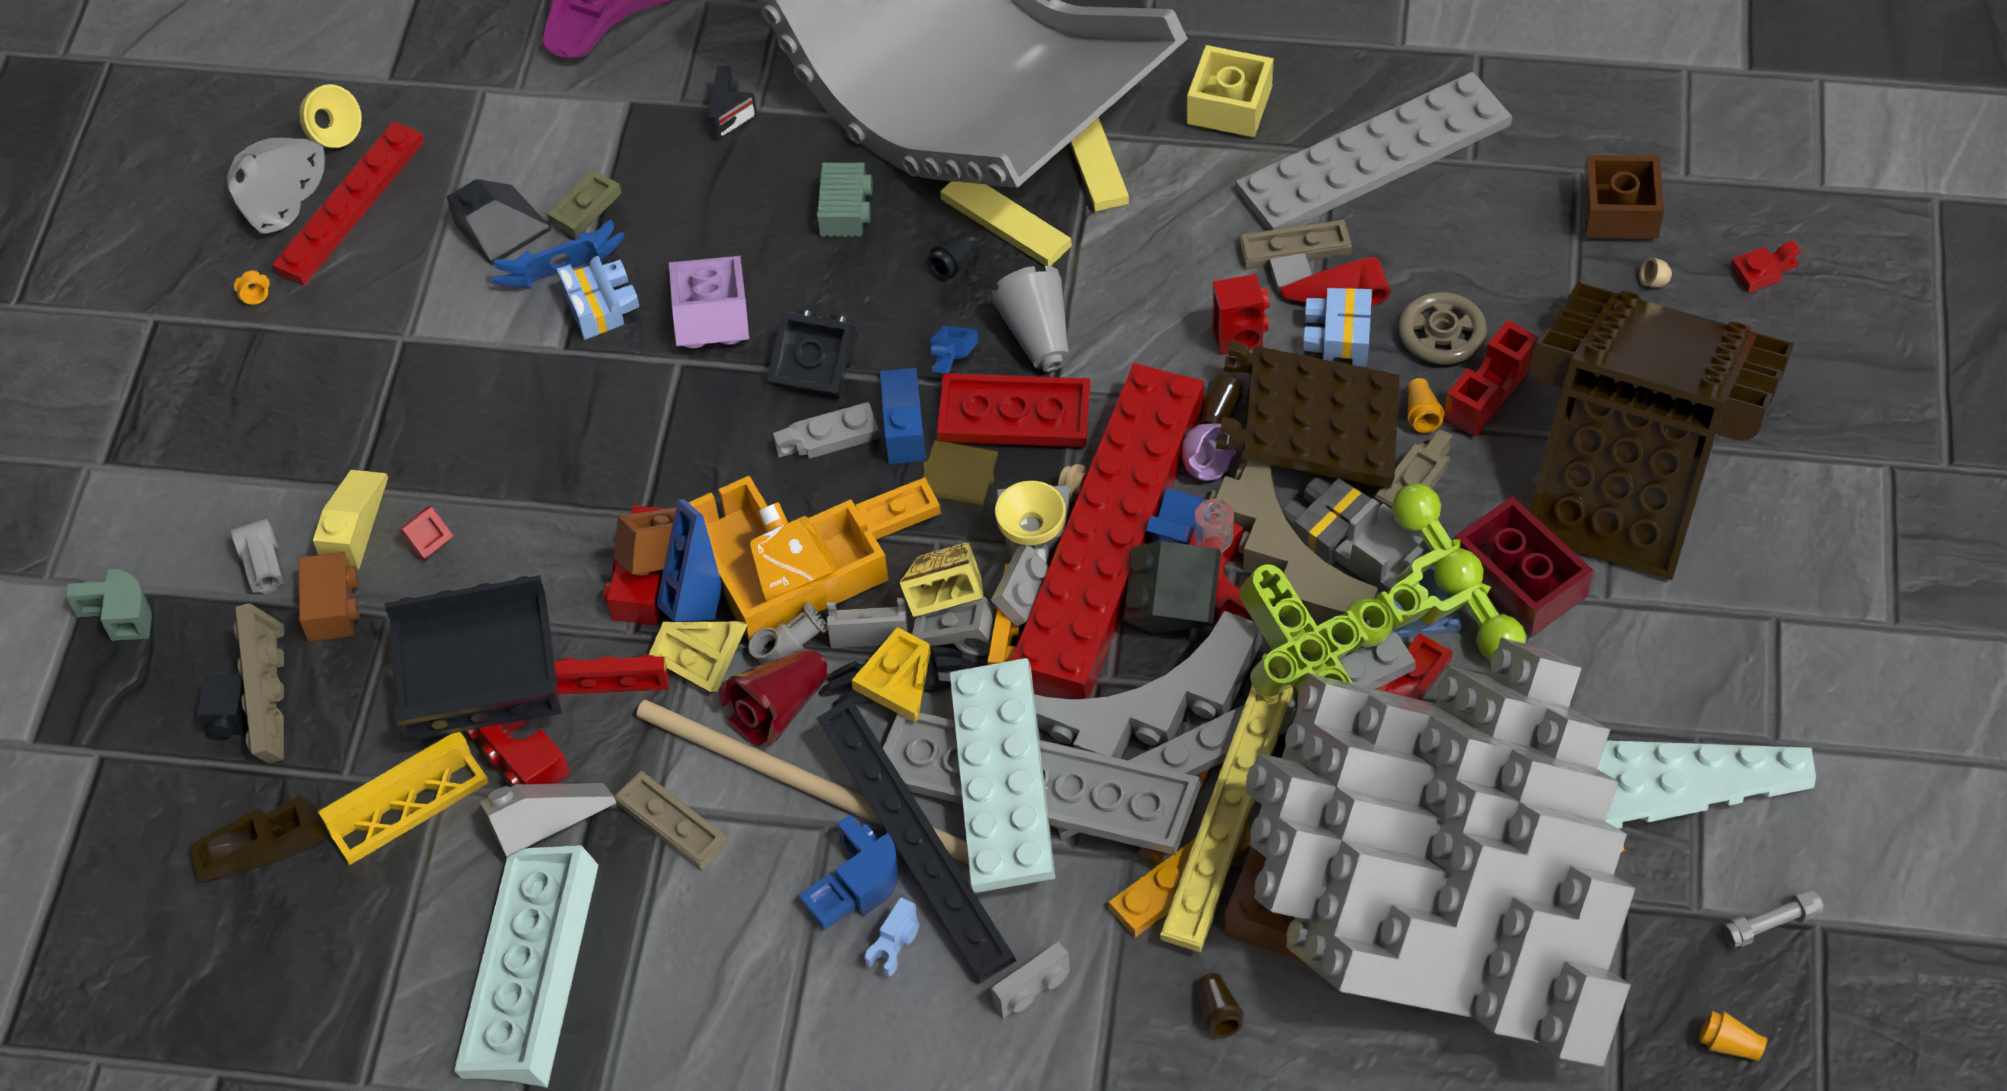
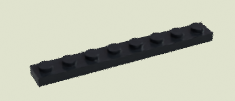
(916, 840)

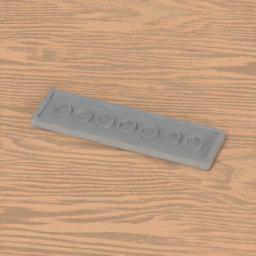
(1373, 153)
(1082, 787)

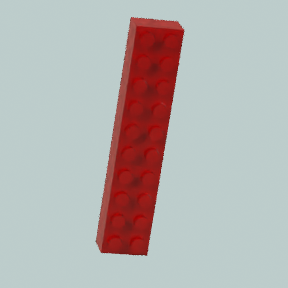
(1090, 570)

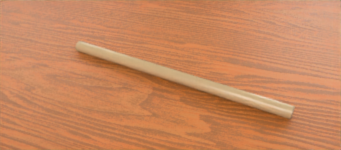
(777, 768)

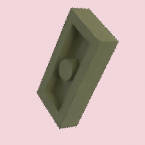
(584, 203)

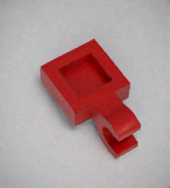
(1762, 269)

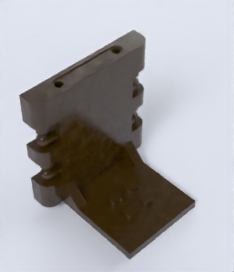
(1641, 420)

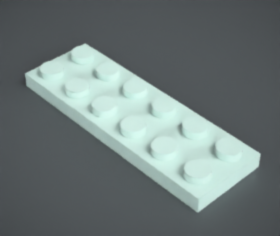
(1001, 776)

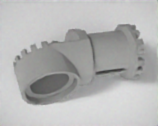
(788, 636)

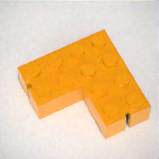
(730, 538)

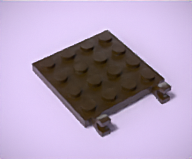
(1315, 415)

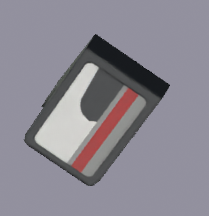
(728, 106)

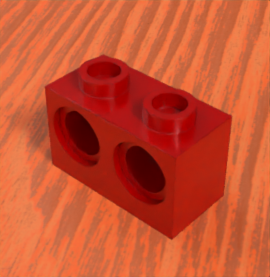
(1239, 312)

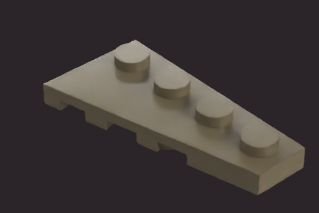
(258, 668)

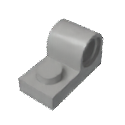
(965, 625)

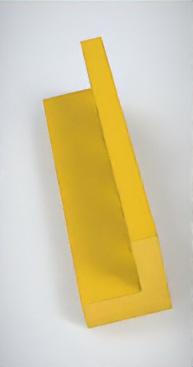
(394, 788)

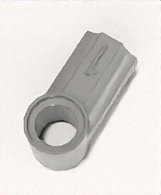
(257, 549)

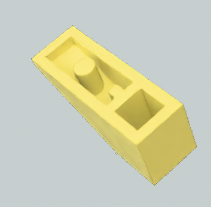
(350, 516)

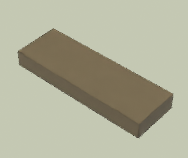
(1314, 240)
(671, 820)

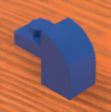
(1175, 518)
(873, 868)

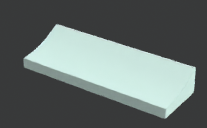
(528, 966)

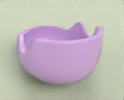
(1201, 456)

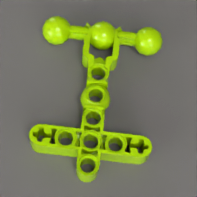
(1456, 574)

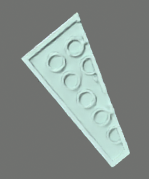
(1685, 778)

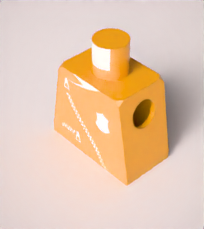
(789, 553)

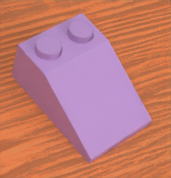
(708, 301)

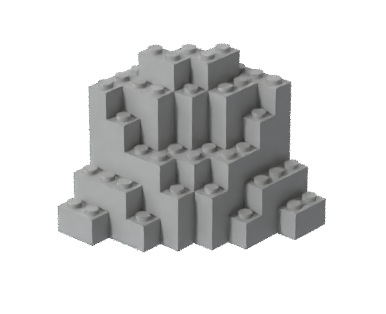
(1453, 849)

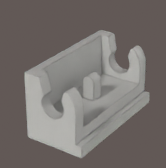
(865, 626)

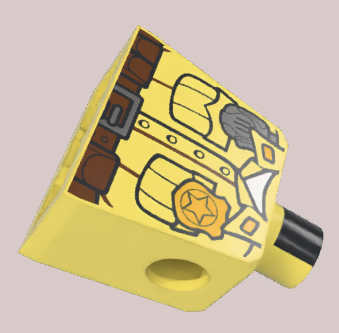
(948, 580)

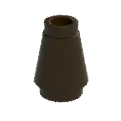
(1221, 399)
(1219, 1007)

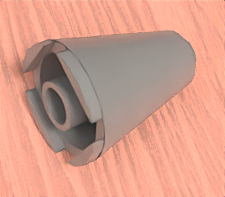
(1035, 314)

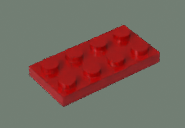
(1014, 410)

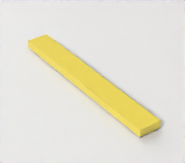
(1224, 821)

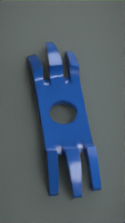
(536, 266)

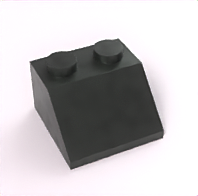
(1171, 586)

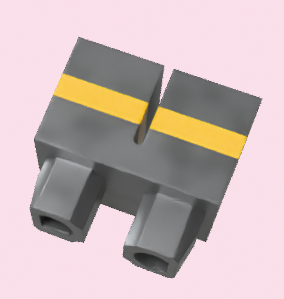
(1327, 519)

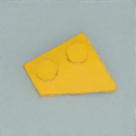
(896, 674)

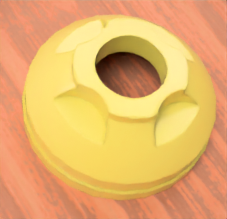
(342, 111)
(1026, 501)

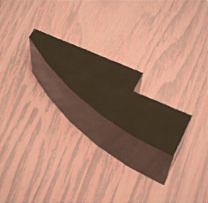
(258, 840)

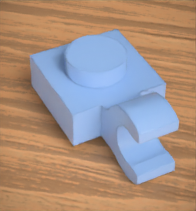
(896, 931)

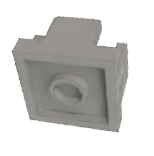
(1379, 547)

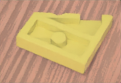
(699, 649)

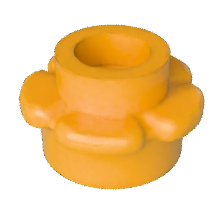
(254, 294)

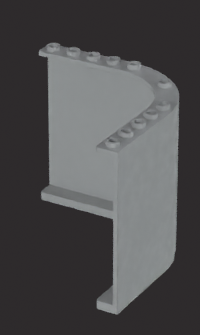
(969, 82)

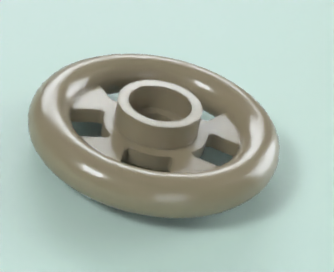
(1442, 319)

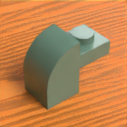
(118, 602)

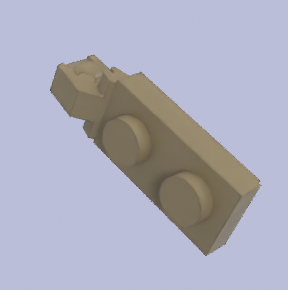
(1421, 465)

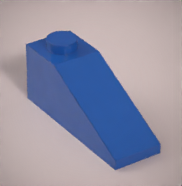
(902, 416)
(690, 574)

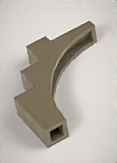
(1272, 541)

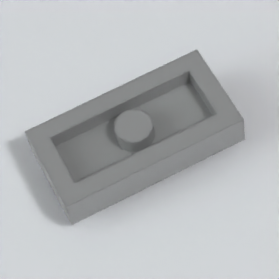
(1020, 585)
(1021, 987)

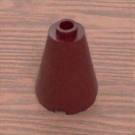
(772, 694)

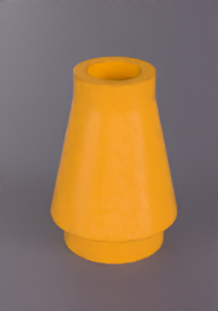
(1424, 409)
(1729, 1036)

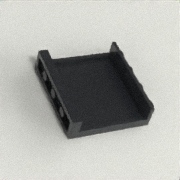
(473, 658)

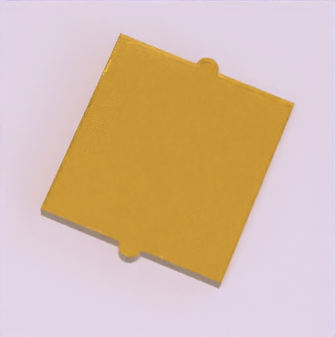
(960, 471)

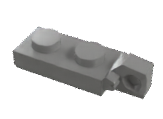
(828, 432)

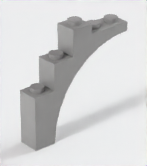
(1154, 711)

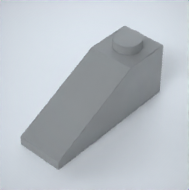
(535, 811)

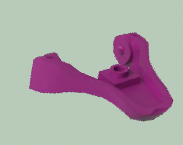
(579, 24)

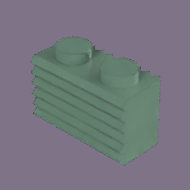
(842, 199)

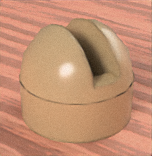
(1655, 273)

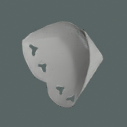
(274, 180)

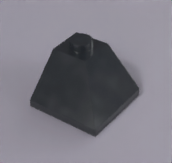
(495, 218)

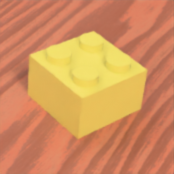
(1229, 91)

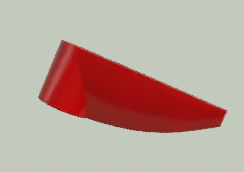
(1359, 274)

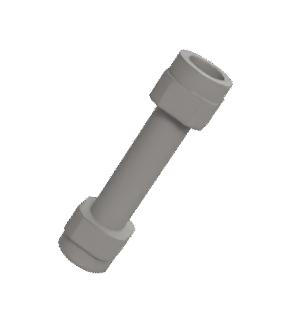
(1802, 906)

